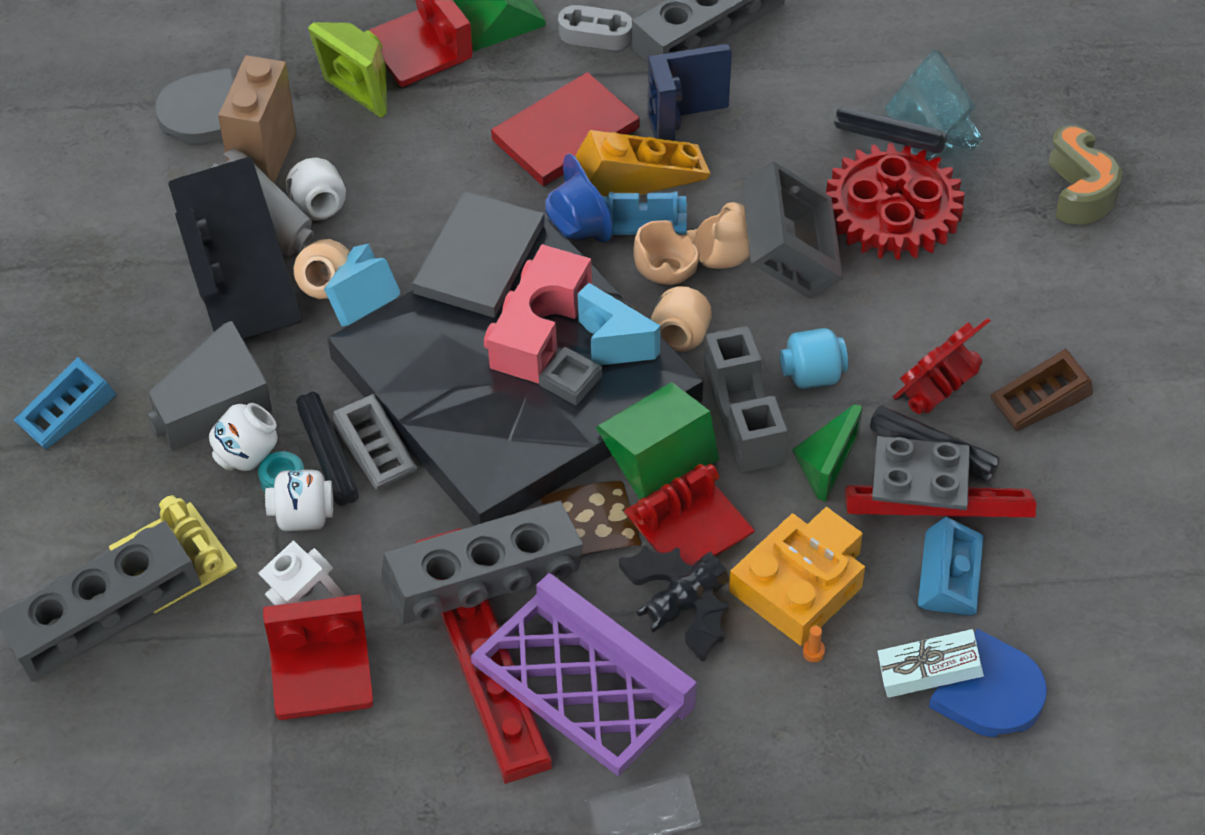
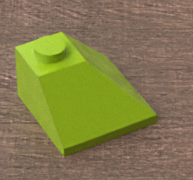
(352, 63)

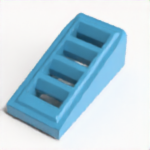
(66, 384)

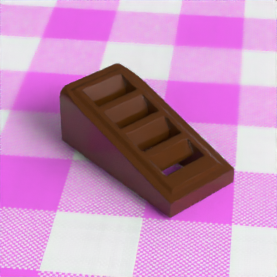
(1059, 365)

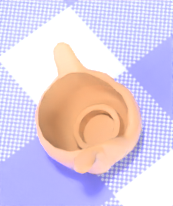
(723, 238)

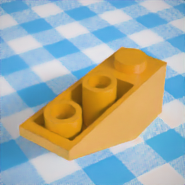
(639, 163)

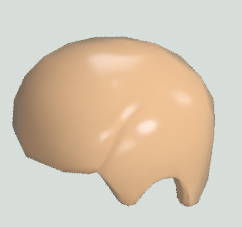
(663, 254)

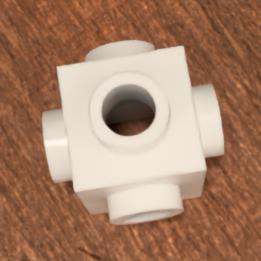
(299, 577)

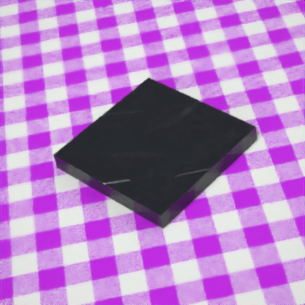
(481, 431)

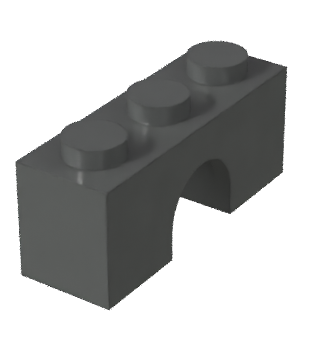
(749, 417)

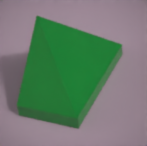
(827, 451)

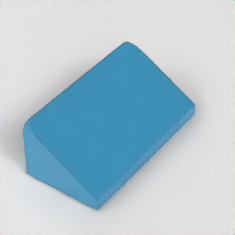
(951, 568)

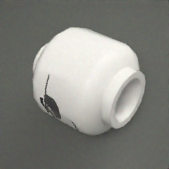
(316, 188)

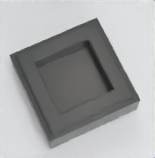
(570, 376)

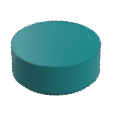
(276, 463)

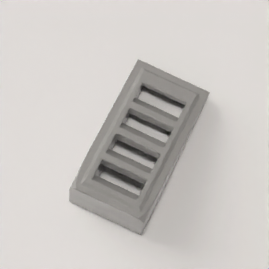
(359, 412)

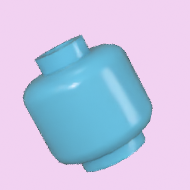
(814, 358)

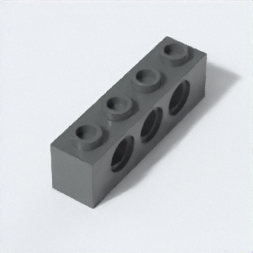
(694, 24)
(457, 558)
(89, 621)

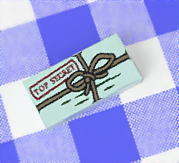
(930, 663)

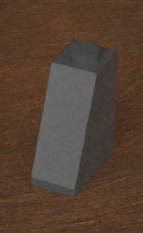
(205, 387)

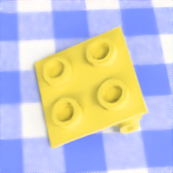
(195, 537)

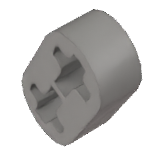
(595, 27)

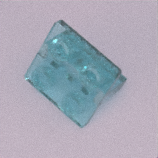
(938, 101)

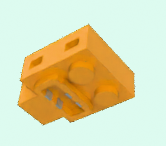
(801, 573)

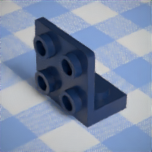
(686, 85)

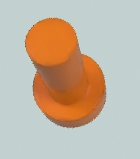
(813, 648)

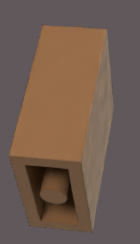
(259, 114)

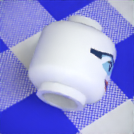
(243, 437)
(300, 500)

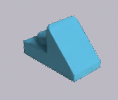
(361, 285)
(618, 330)

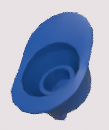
(578, 206)

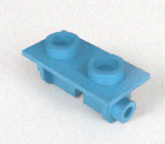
(630, 214)

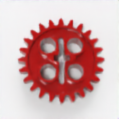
(895, 201)

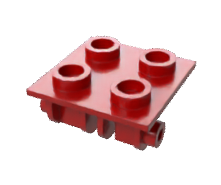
(942, 371)
(690, 516)

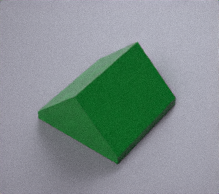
(499, 20)
(660, 439)

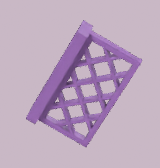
(617, 652)

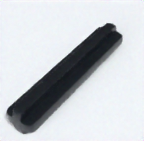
(890, 129)
(893, 424)
(327, 448)

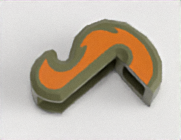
(1091, 172)

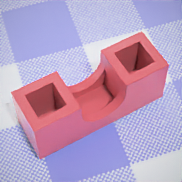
(549, 285)

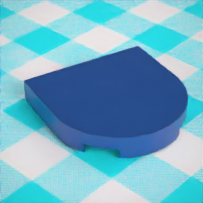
(1002, 700)

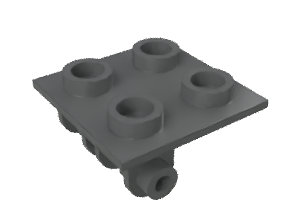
(921, 472)

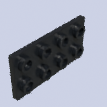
(234, 249)

